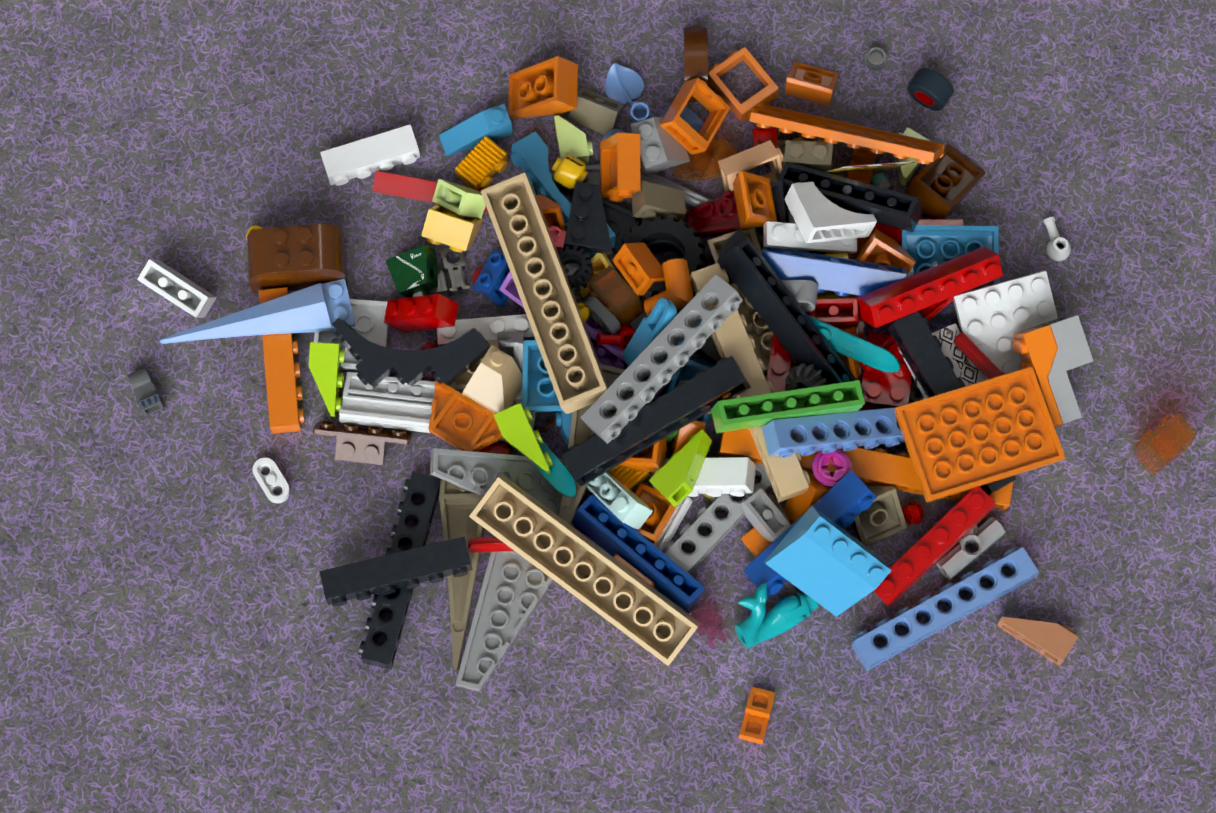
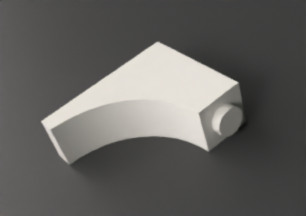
(823, 220)

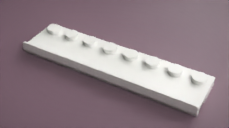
(391, 404)

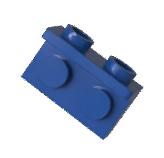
(492, 278)

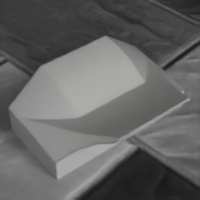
(766, 515)

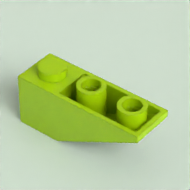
(325, 366)
(518, 432)
(681, 472)

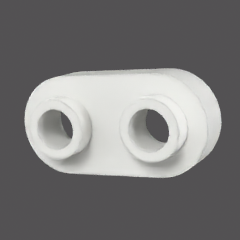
(271, 481)

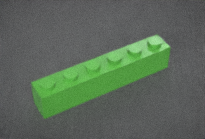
(762, 409)

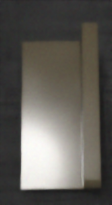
(595, 111)

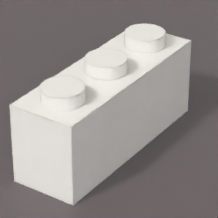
(176, 288)

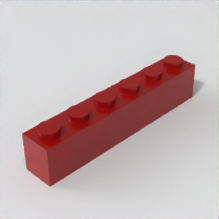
(930, 287)
(935, 545)

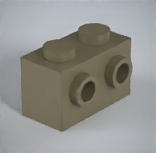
(814, 155)
(658, 201)

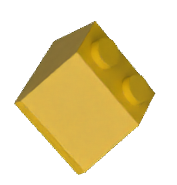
(450, 228)

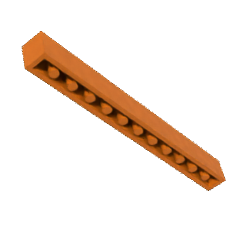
(872, 467)

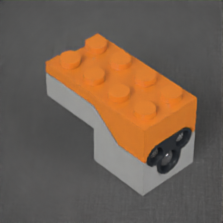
(1051, 352)

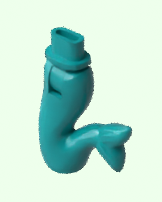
(779, 619)

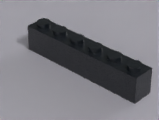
(887, 205)
(396, 571)

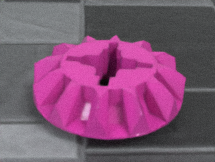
(839, 461)

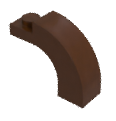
(695, 55)

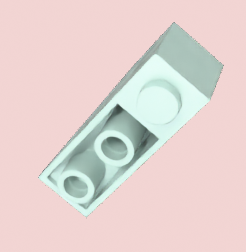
(620, 500)

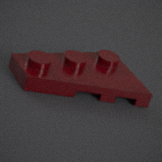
(715, 216)

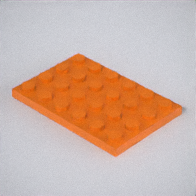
(979, 434)

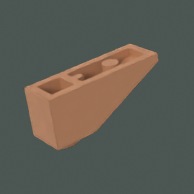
(1044, 637)

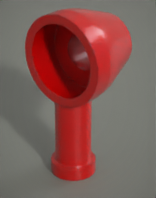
(622, 337)

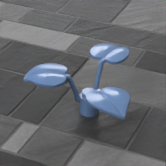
(627, 85)

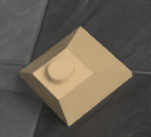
(495, 381)

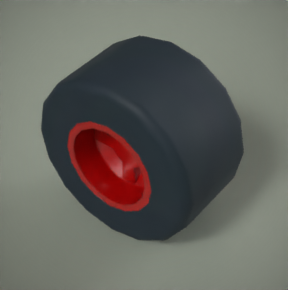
(930, 89)

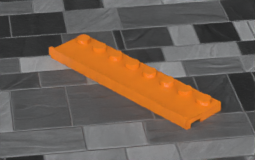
(852, 134)

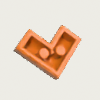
(677, 286)

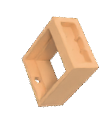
(749, 159)

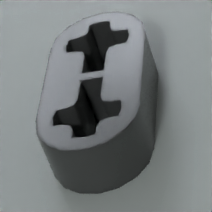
(601, 316)

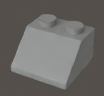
(657, 146)

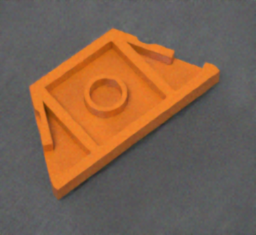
(462, 420)

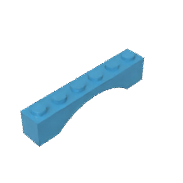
(532, 158)

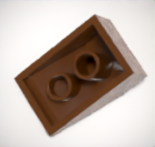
(944, 183)

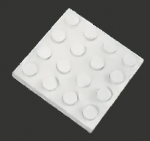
(1001, 309)

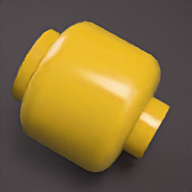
(569, 171)

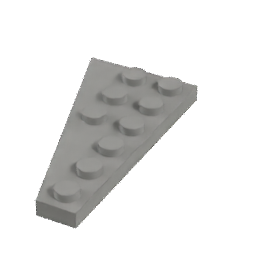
(480, 470)
(505, 603)

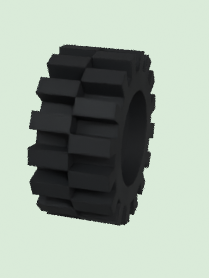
(583, 260)

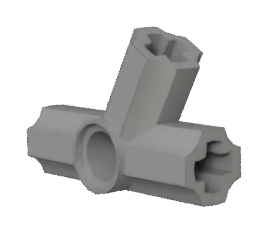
(980, 537)

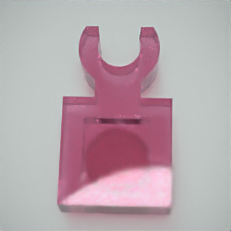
(708, 623)

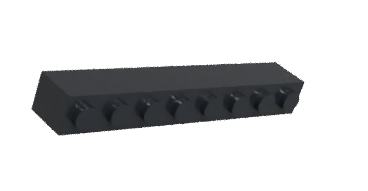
(783, 313)
(931, 366)
(657, 420)

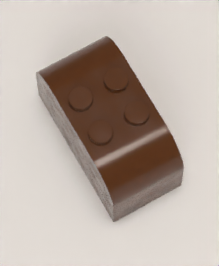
(296, 256)

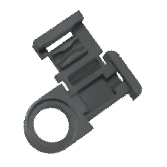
(452, 277)

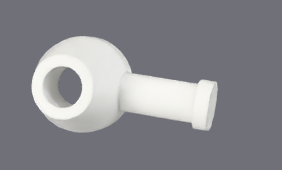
(1052, 250)

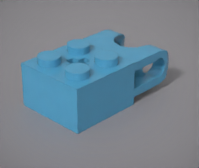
(650, 328)

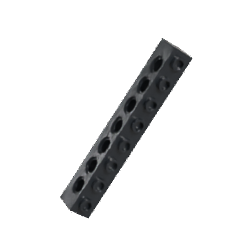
(384, 654)

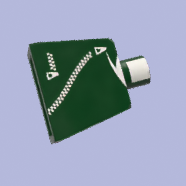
(414, 271)

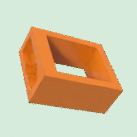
(765, 96)
(681, 130)
(620, 166)

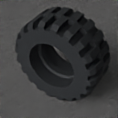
(667, 236)

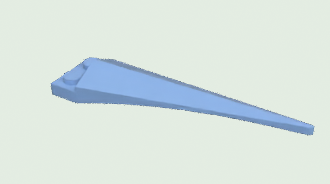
(297, 312)

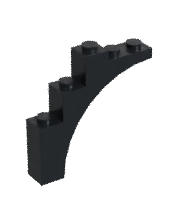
(378, 362)

